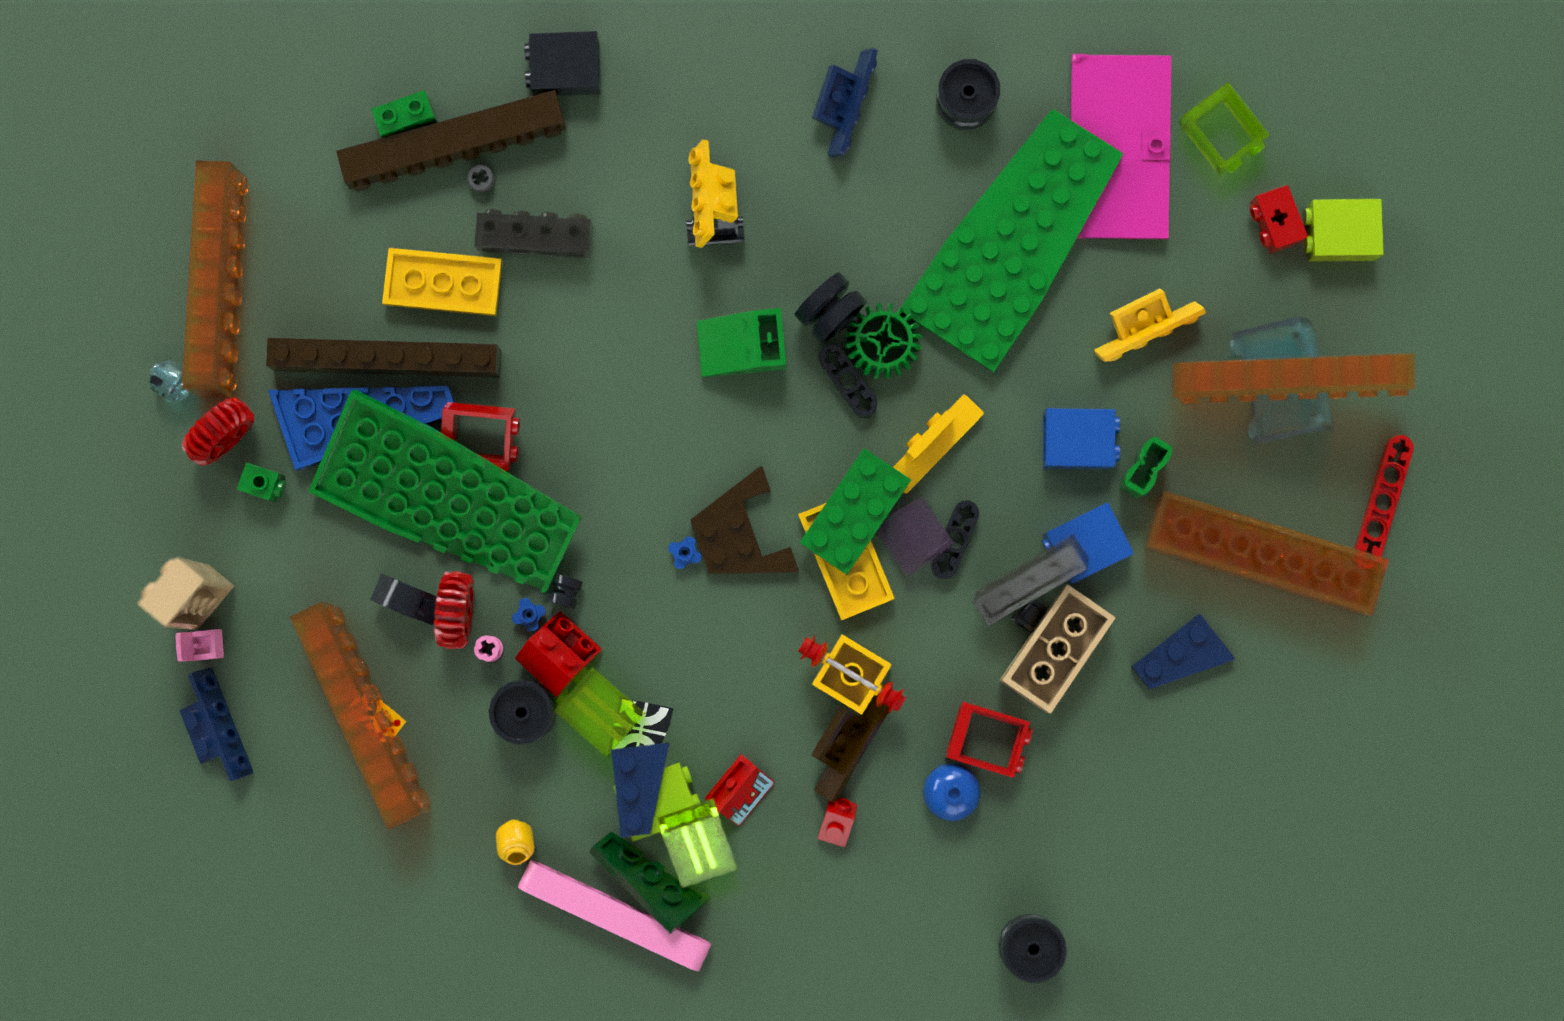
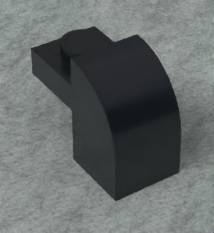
(405, 599)

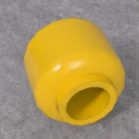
(515, 842)

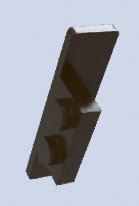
(844, 746)

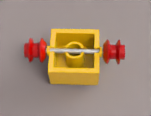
(851, 674)

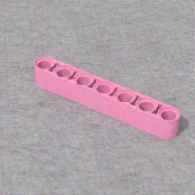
(613, 915)

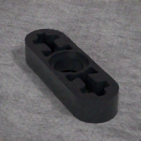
(829, 368)
(956, 517)

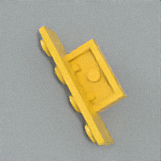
(712, 193)
(1144, 321)
(941, 436)

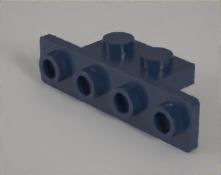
(842, 98)
(213, 728)

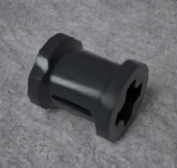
(1029, 614)

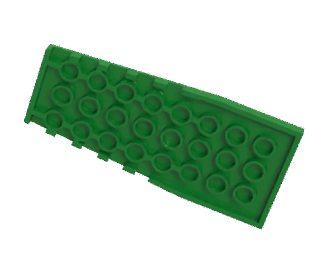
(1013, 242)
(441, 494)

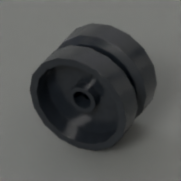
(957, 83)
(830, 309)
(539, 707)
(1045, 960)

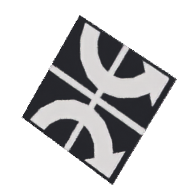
(650, 728)

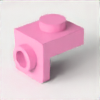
(199, 645)

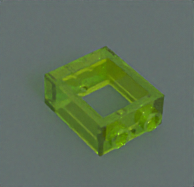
(1227, 95)

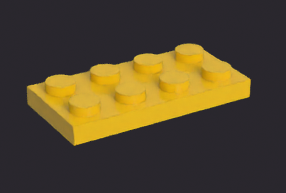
(442, 282)
(863, 585)

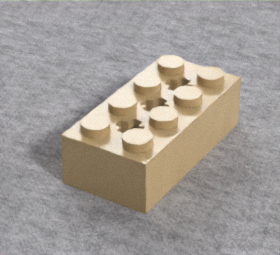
(185, 594)
(1076, 649)

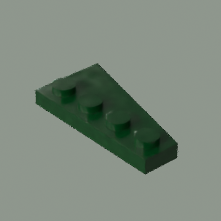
(648, 882)

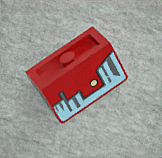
(740, 790)

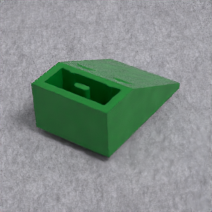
(742, 343)

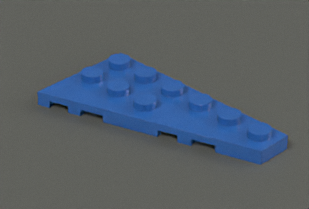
(312, 415)

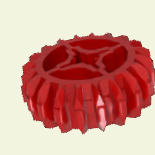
(218, 431)
(454, 610)

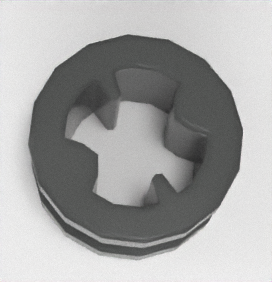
(478, 170)

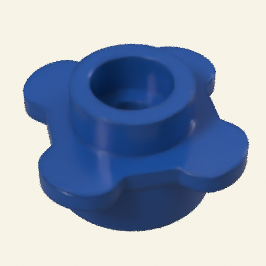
(683, 560)
(536, 611)

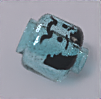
(167, 380)

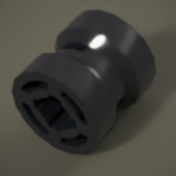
(565, 591)

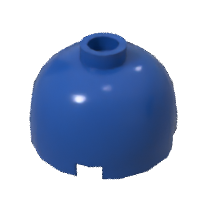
(951, 792)

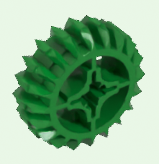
(896, 342)

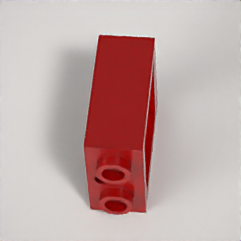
(449, 427)
(959, 731)

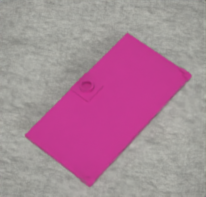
(1130, 108)

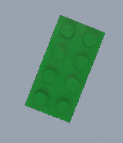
(855, 511)

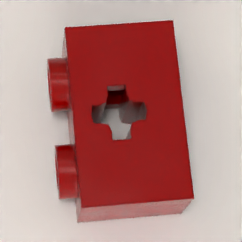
(1280, 205)

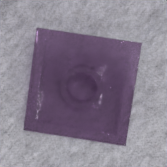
(914, 536)

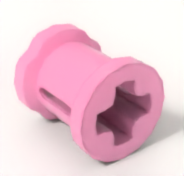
(480, 645)

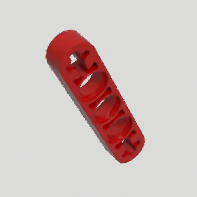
(1391, 490)

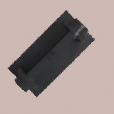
(723, 232)

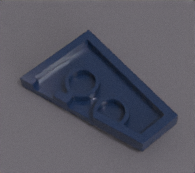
(1182, 654)
(637, 785)

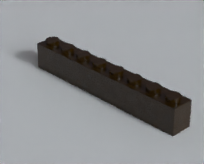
(451, 140)
(383, 357)

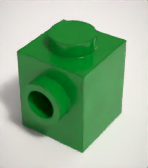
(262, 482)

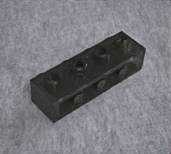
(533, 234)

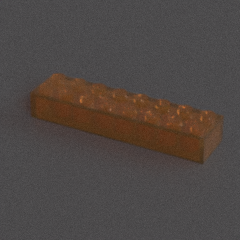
(214, 279)
(1294, 376)
(1266, 554)
(360, 714)

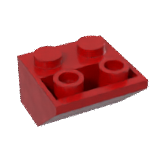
(557, 653)

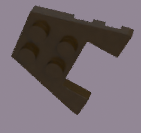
(728, 536)

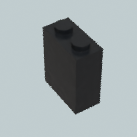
(563, 63)

